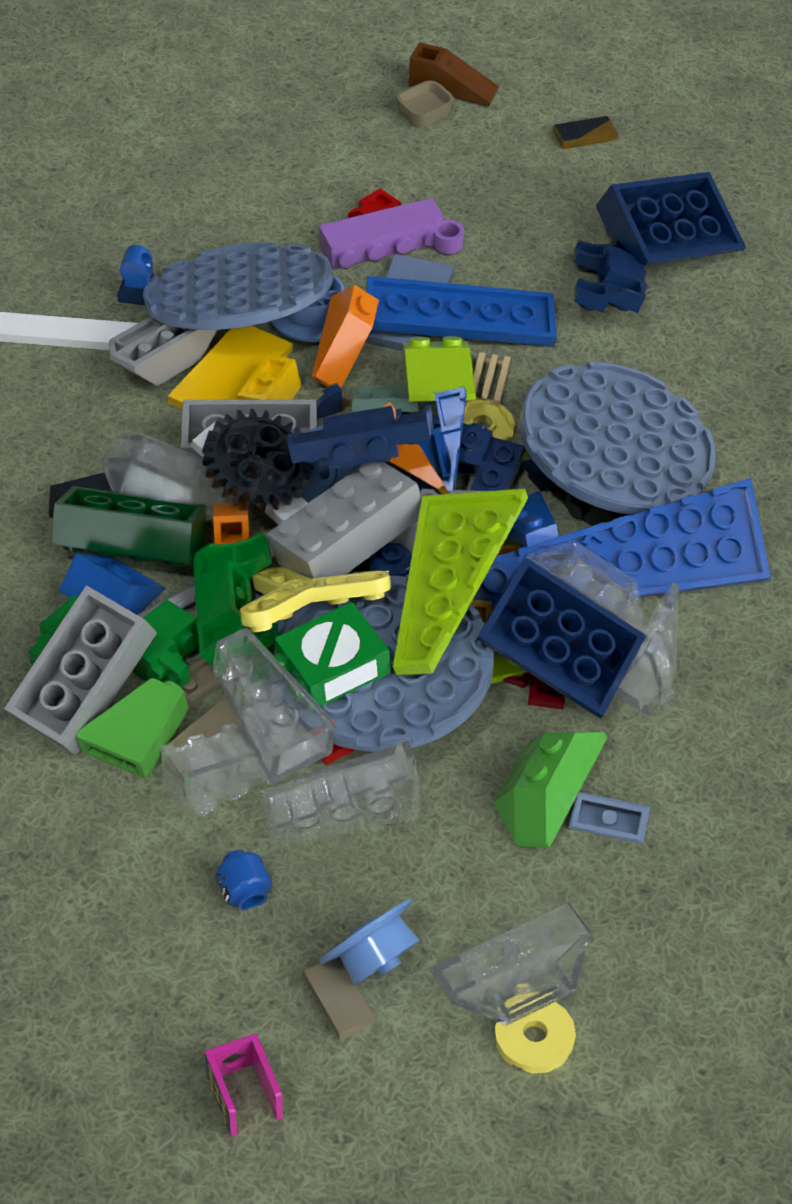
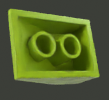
(436, 367)

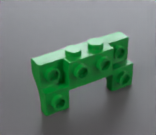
(224, 587)

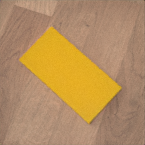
(228, 365)

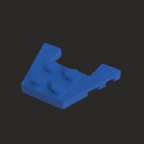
(445, 442)

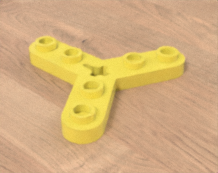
(289, 591)

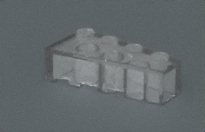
(273, 709)

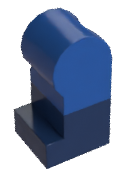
(136, 273)

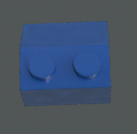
(112, 580)

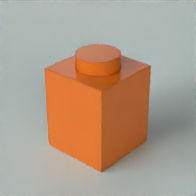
(230, 523)

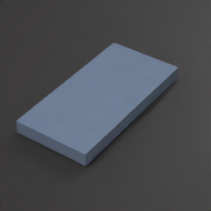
(410, 269)

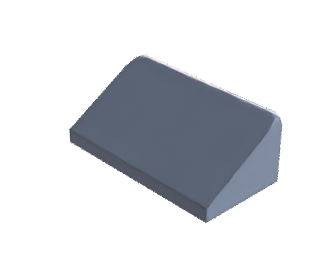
(609, 817)

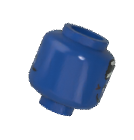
(243, 879)

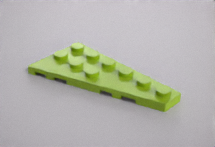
(449, 561)

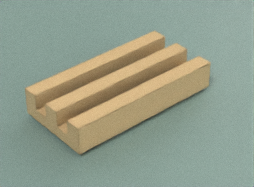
(493, 362)

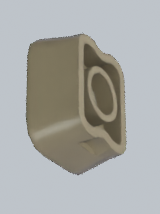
(425, 103)

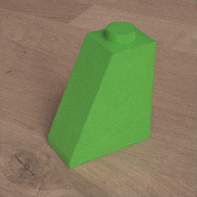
(136, 727)

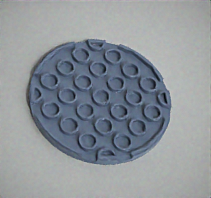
(238, 286)
(616, 437)
(407, 705)

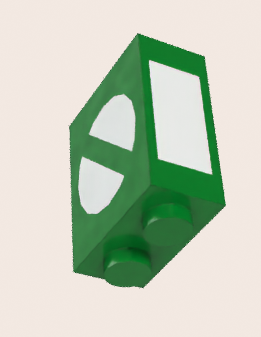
(334, 654)

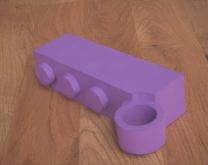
(389, 233)

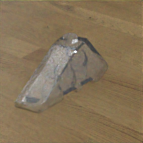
(655, 664)

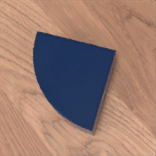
(330, 402)

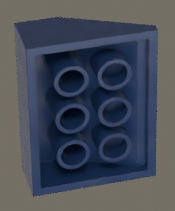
(670, 218)
(561, 637)

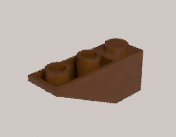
(451, 72)

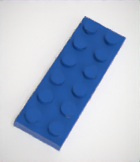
(463, 311)

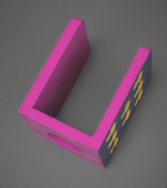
(251, 1055)

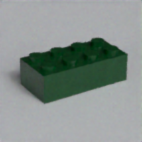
(129, 525)

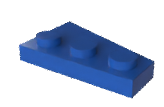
(534, 522)

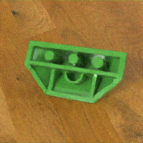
(546, 784)

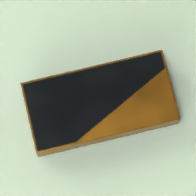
(585, 132)

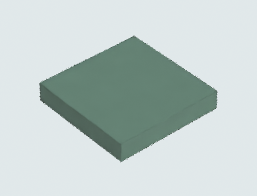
(377, 396)

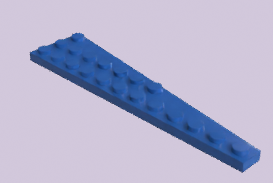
(690, 543)

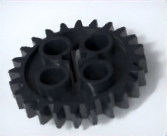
(255, 460)

